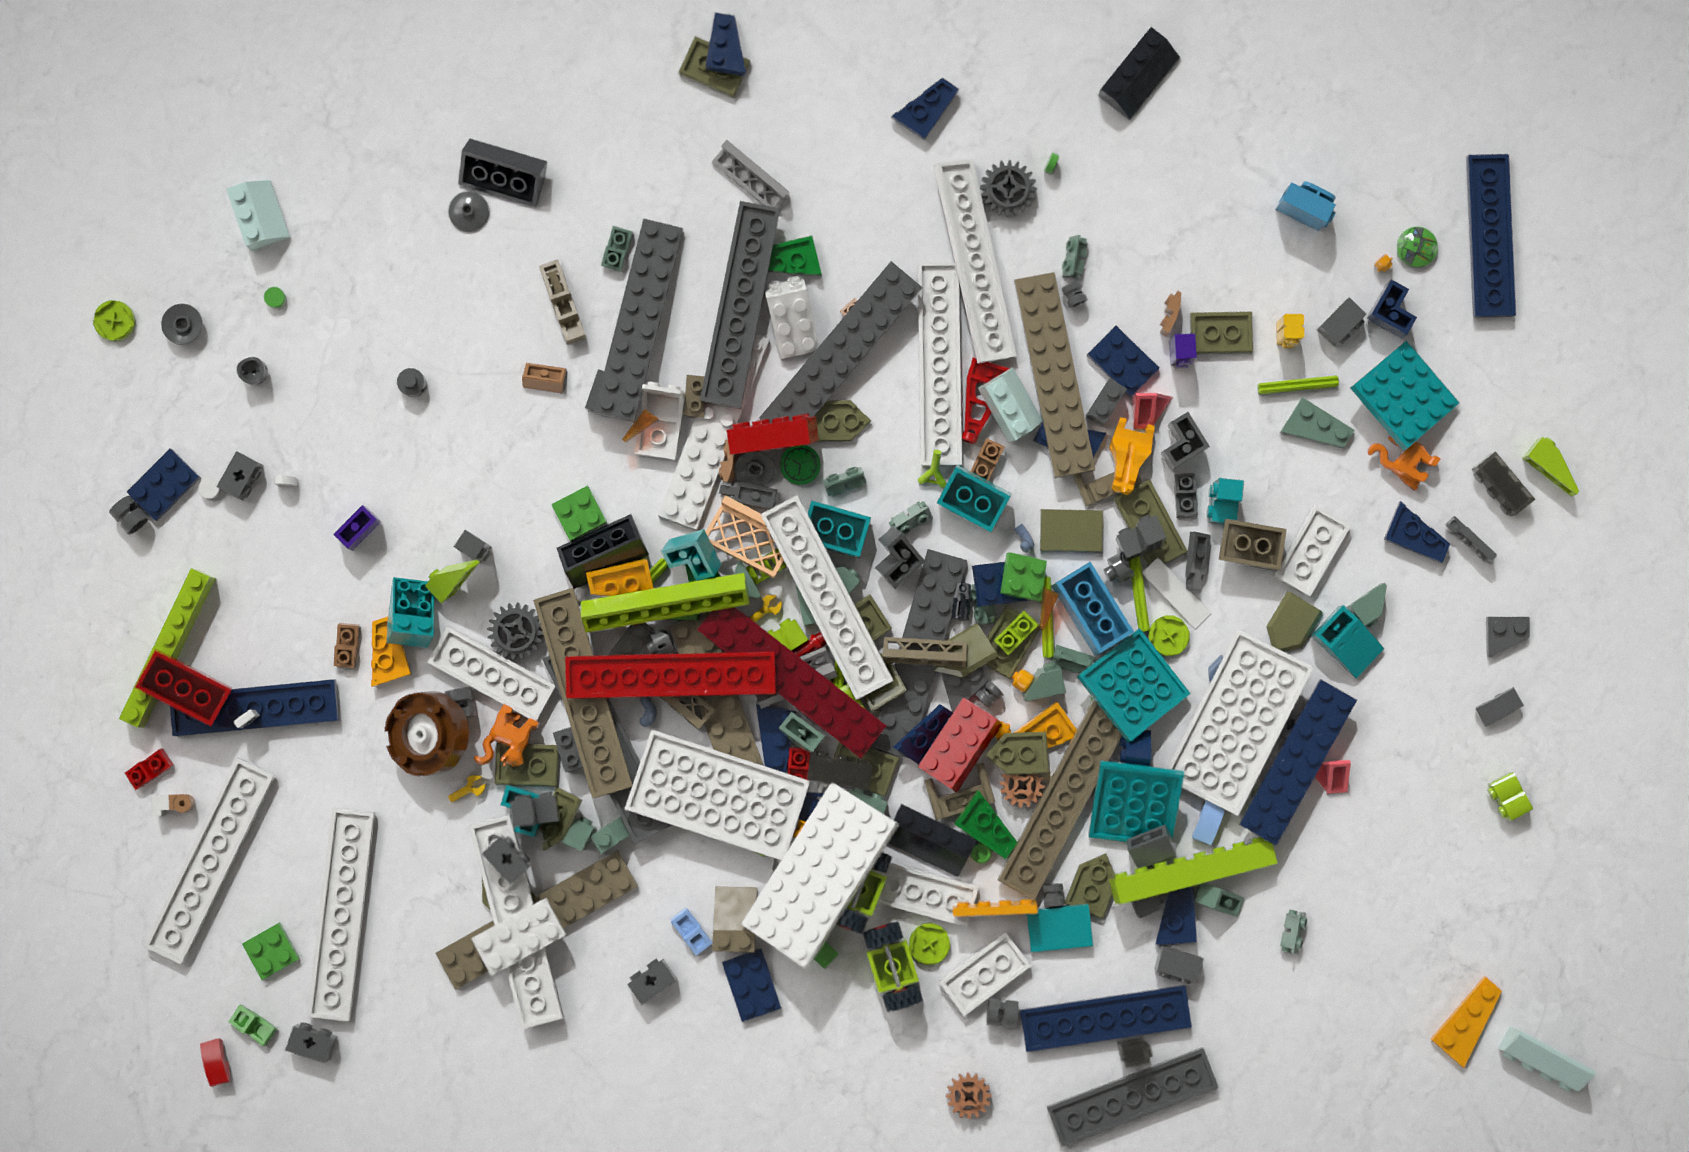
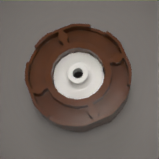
(427, 733)

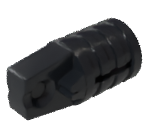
(961, 602)

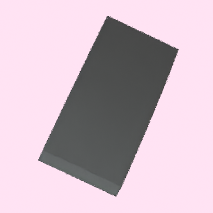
(1185, 495)
(1499, 707)

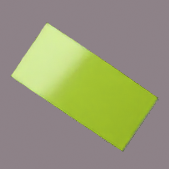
(1016, 632)

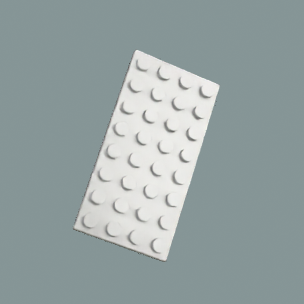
(1239, 721)
(717, 795)
(819, 875)

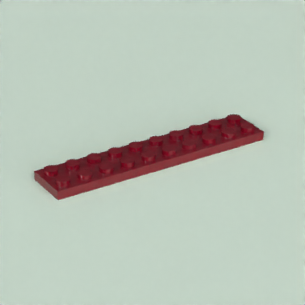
(797, 680)

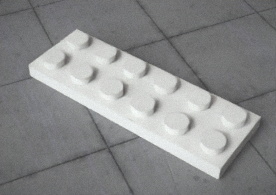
(491, 674)

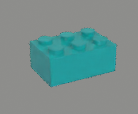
(974, 498)
(839, 528)

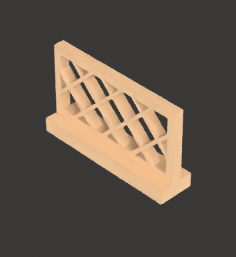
(753, 519)

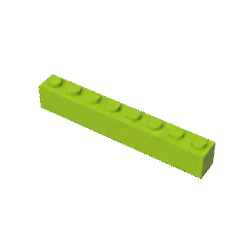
(664, 602)
(171, 640)
(1192, 871)

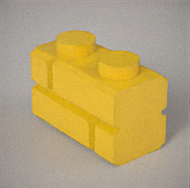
(1290, 330)

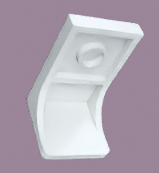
(791, 317)
(663, 436)

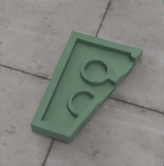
(1313, 423)

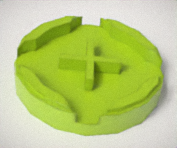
(114, 320)
(1169, 635)
(929, 943)

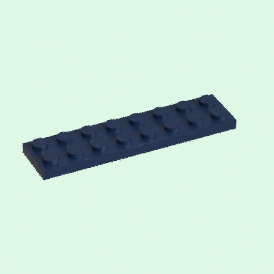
(1491, 235)
(274, 703)
(1297, 762)
(1105, 1018)

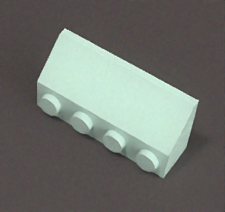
(1545, 1059)

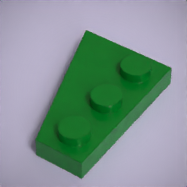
(795, 257)
(985, 826)

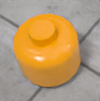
(1022, 680)

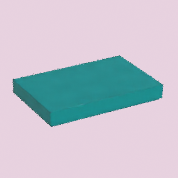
(1060, 928)

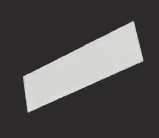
(1176, 593)

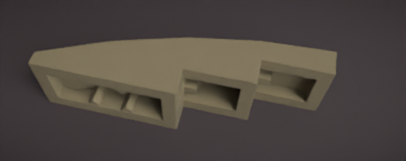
(562, 302)

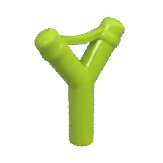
(933, 471)

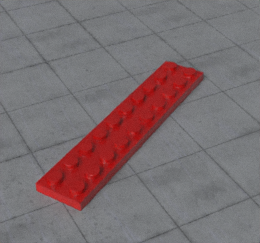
(670, 675)

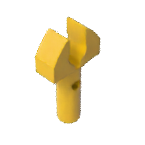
(764, 610)
(468, 789)

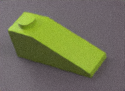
(1549, 461)
(448, 581)

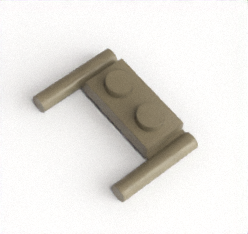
(1097, 489)
(956, 802)

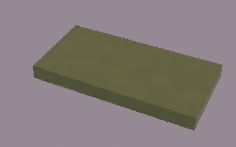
(1145, 502)

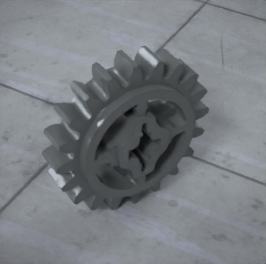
(1000, 188)
(520, 621)

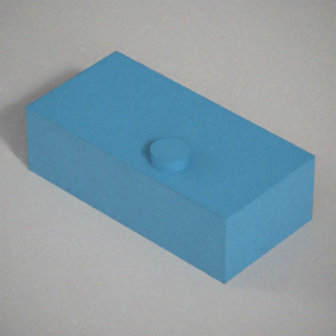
(1092, 608)

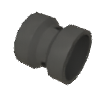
(1074, 294)
(986, 698)
(1053, 894)

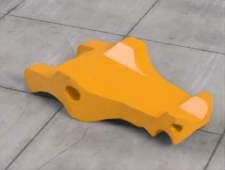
(1129, 453)

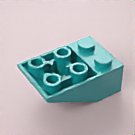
(410, 613)
(1348, 641)

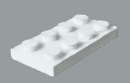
(1312, 550)
(518, 936)
(984, 973)

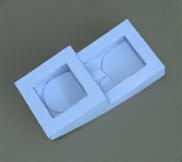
(1208, 822)
(691, 931)

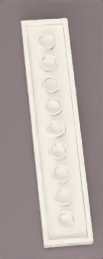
(975, 261)
(939, 363)
(704, 452)
(827, 597)
(209, 861)
(919, 892)
(341, 914)
(531, 976)

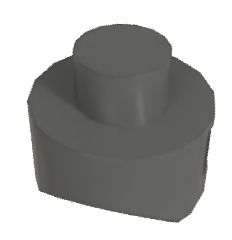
(252, 371)
(411, 382)
(1117, 569)
(660, 643)

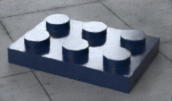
(1123, 361)
(163, 484)
(988, 585)
(751, 985)

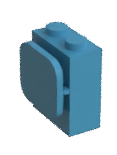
(1308, 204)

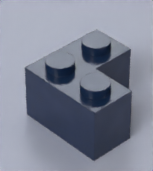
(1388, 313)
(1137, 751)

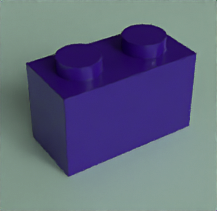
(1182, 350)
(357, 527)

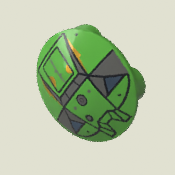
(1417, 246)

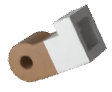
(177, 802)

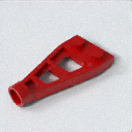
(978, 373)

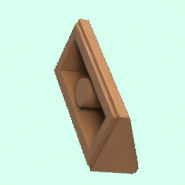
(544, 377)

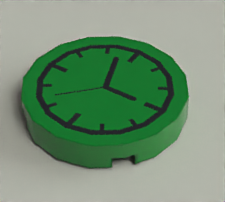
(800, 464)

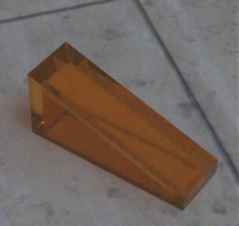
(644, 421)
(1047, 604)

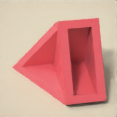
(1148, 408)
(1334, 776)

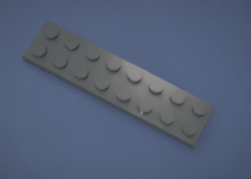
(1132, 1097)

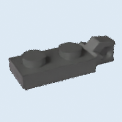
(750, 494)
(1469, 538)
(1197, 559)

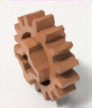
(1028, 792)
(962, 1102)

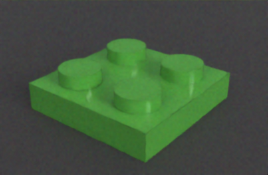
(579, 513)
(1023, 577)
(270, 951)

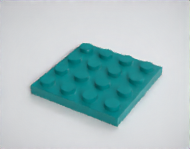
(1404, 395)
(1133, 685)
(1134, 800)

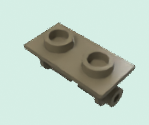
(692, 405)

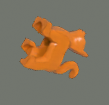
(1406, 462)
(509, 735)

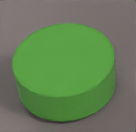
(1051, 163)
(274, 297)
(981, 853)

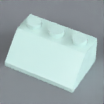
(258, 213)
(1010, 405)

